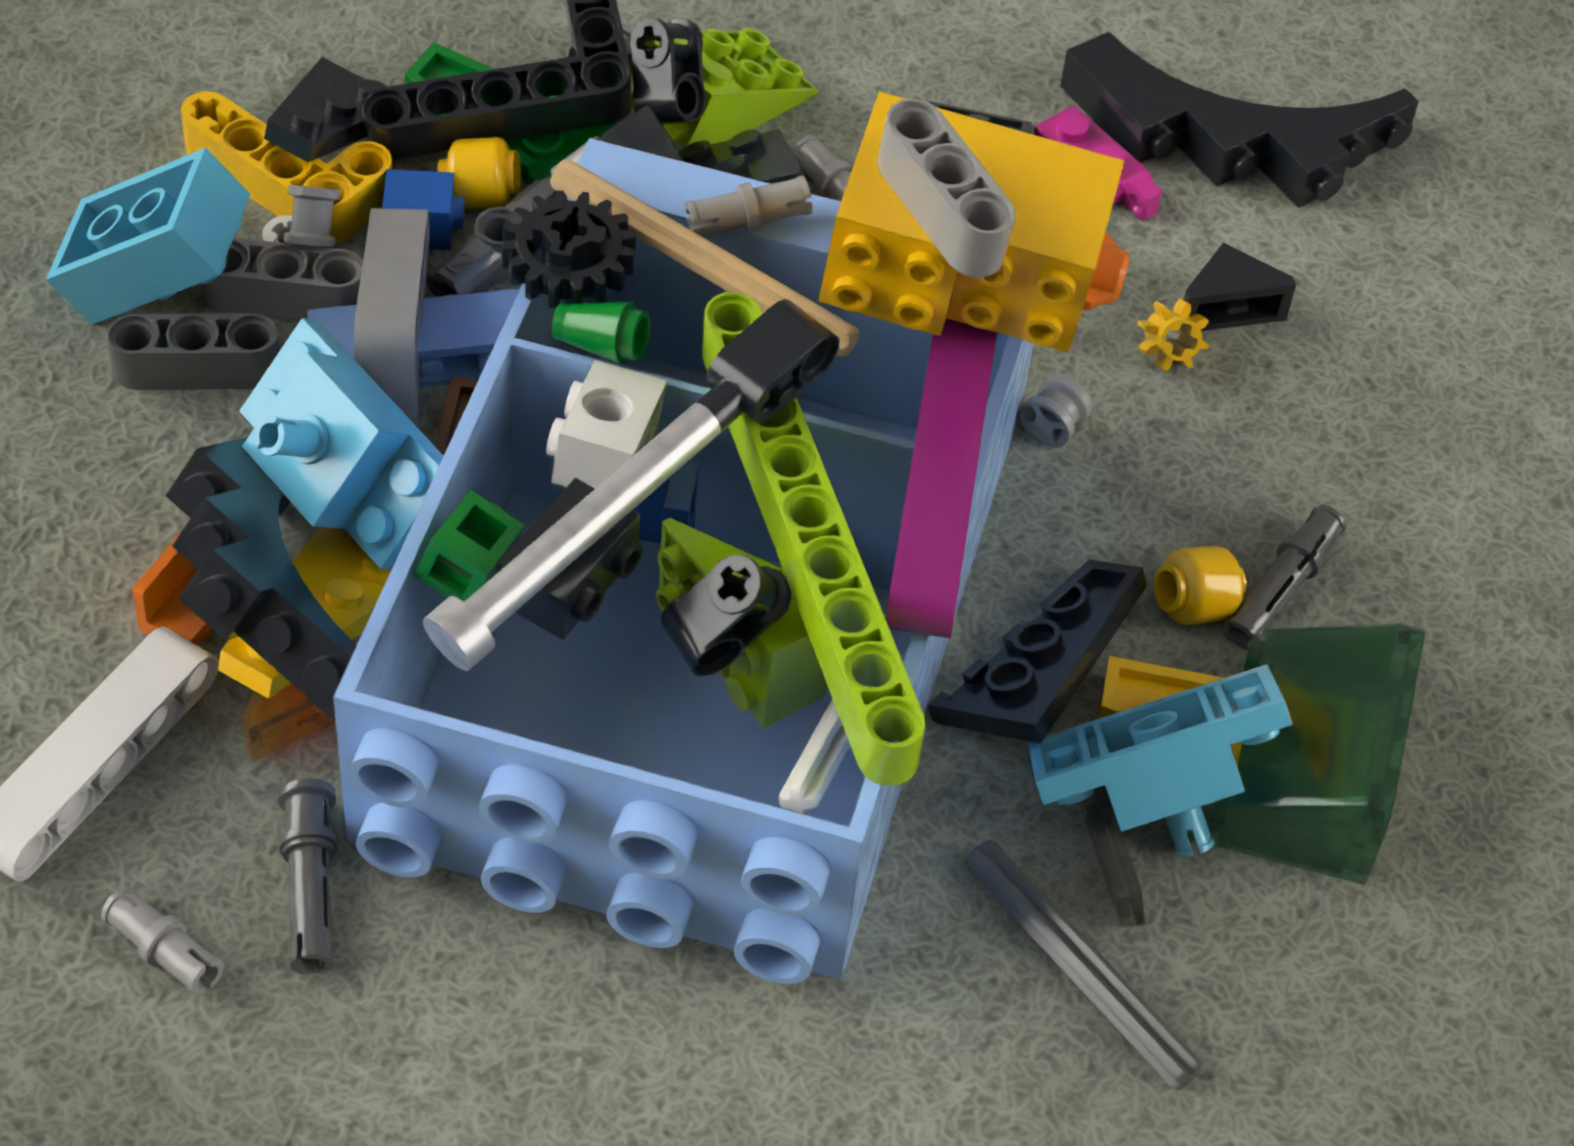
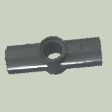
(478, 261)

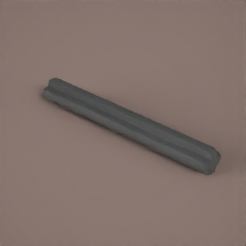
(1084, 965)

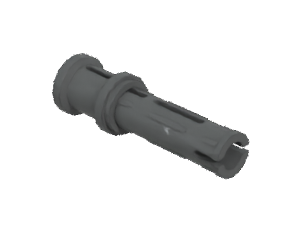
(308, 849)

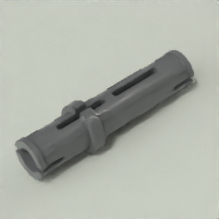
(1297, 560)

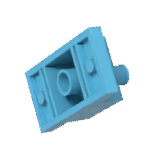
(339, 443)
(1164, 754)

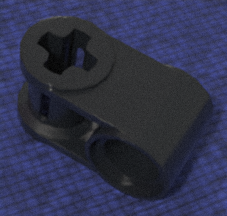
(668, 75)
(722, 613)

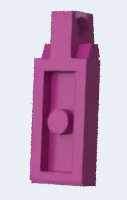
(1135, 183)

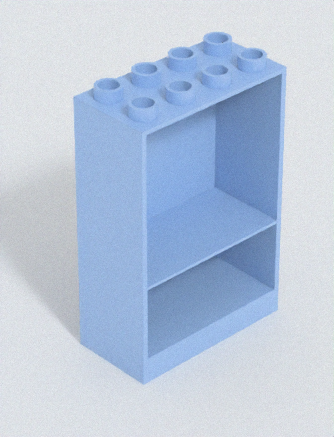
(600, 756)

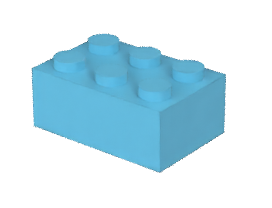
(149, 237)

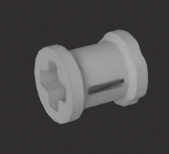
(312, 216)

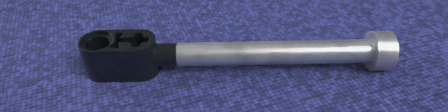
(750, 375)

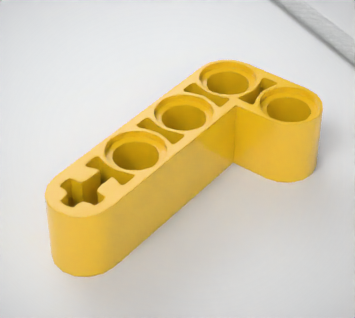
(268, 170)

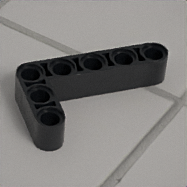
(520, 90)

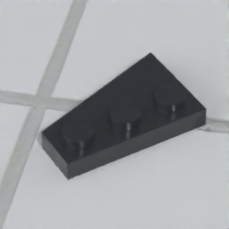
(321, 112)

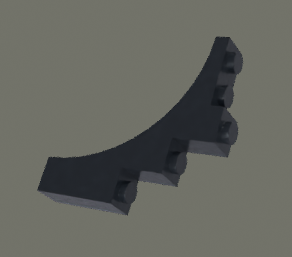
(1227, 137)
(246, 574)

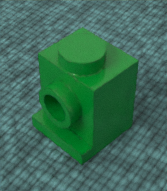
(468, 547)

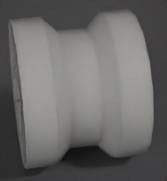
(1056, 410)

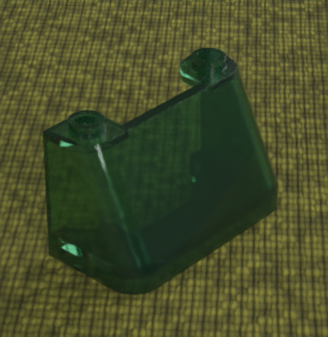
(1330, 779)

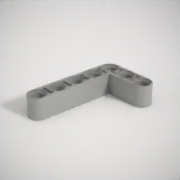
(392, 303)

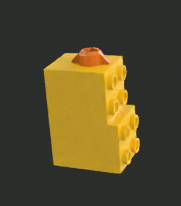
(1054, 258)

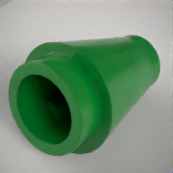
(605, 329)

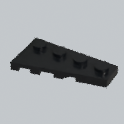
(1044, 659)

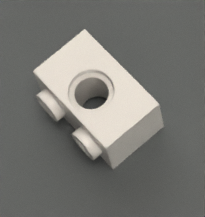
(604, 423)

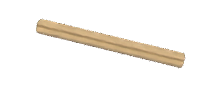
(695, 251)

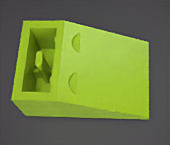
(742, 84)
(774, 671)

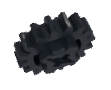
(568, 249)

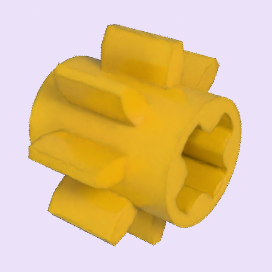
(1177, 349)

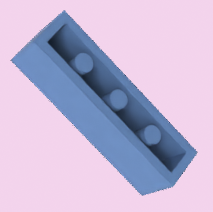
(454, 332)

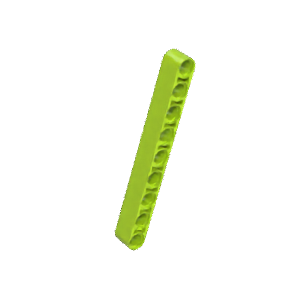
(824, 572)

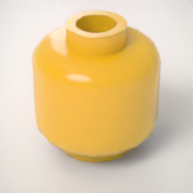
(483, 171)
(1199, 585)

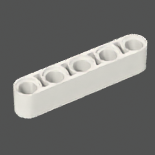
(98, 747)

